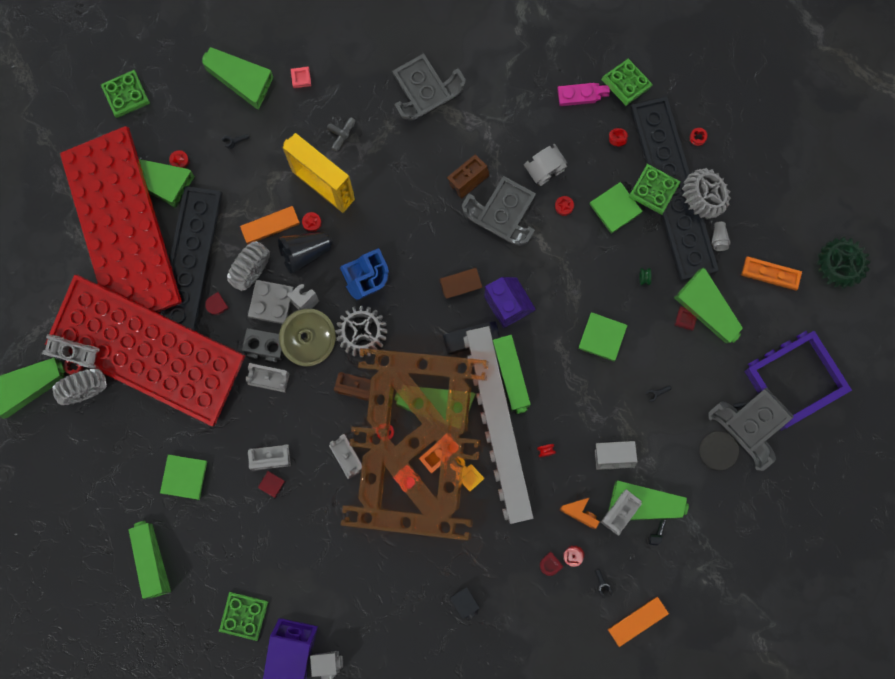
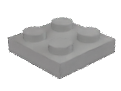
(270, 302)

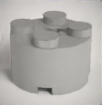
(545, 164)

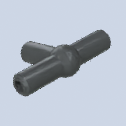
(342, 133)

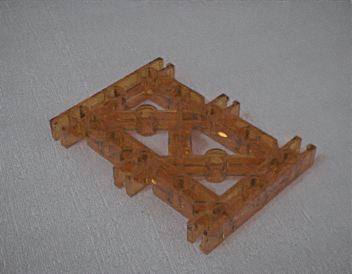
(396, 457)

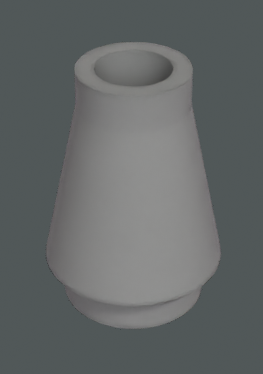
(720, 237)

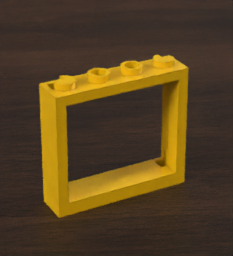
(319, 172)

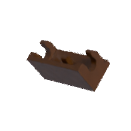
(468, 176)
(460, 283)
(353, 386)

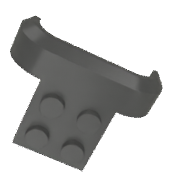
(424, 87)
(503, 211)
(754, 424)

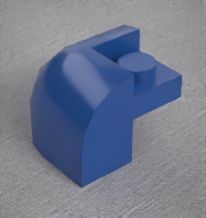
(365, 274)

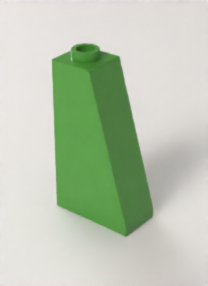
(239, 75)
(166, 181)
(707, 304)
(511, 374)
(27, 384)
(437, 397)
(654, 503)
(148, 561)

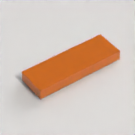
(270, 225)
(771, 273)
(638, 621)

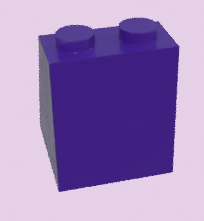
(508, 300)
(289, 650)

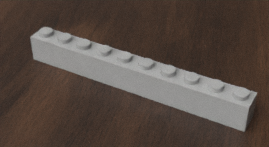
(499, 427)

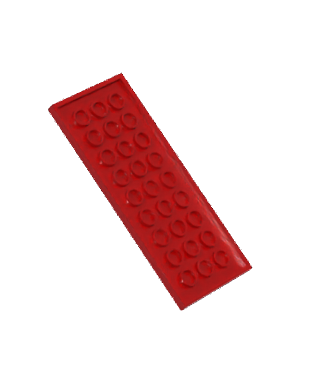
(120, 220)
(149, 350)

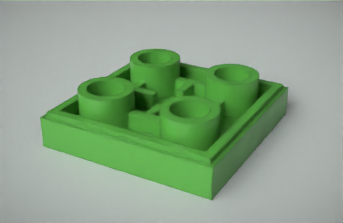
(627, 82)
(125, 93)
(654, 189)
(615, 207)
(602, 336)
(183, 477)
(243, 616)

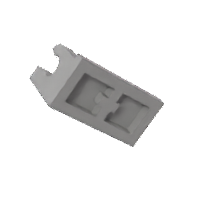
(303, 301)
(267, 377)
(615, 455)
(346, 456)
(269, 457)
(621, 512)

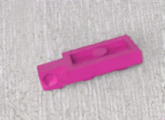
(581, 93)

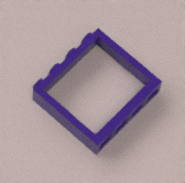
(824, 356)

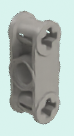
(82, 354)

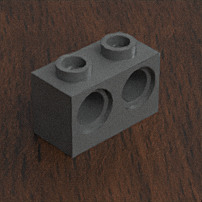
(265, 340)

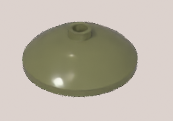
(318, 340)

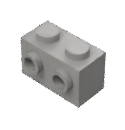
(326, 664)

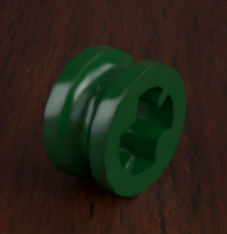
(645, 276)

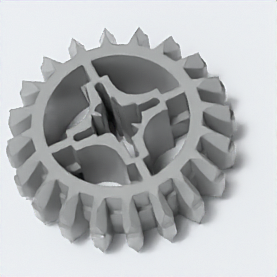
(706, 193)
(248, 266)
(347, 321)
(79, 386)

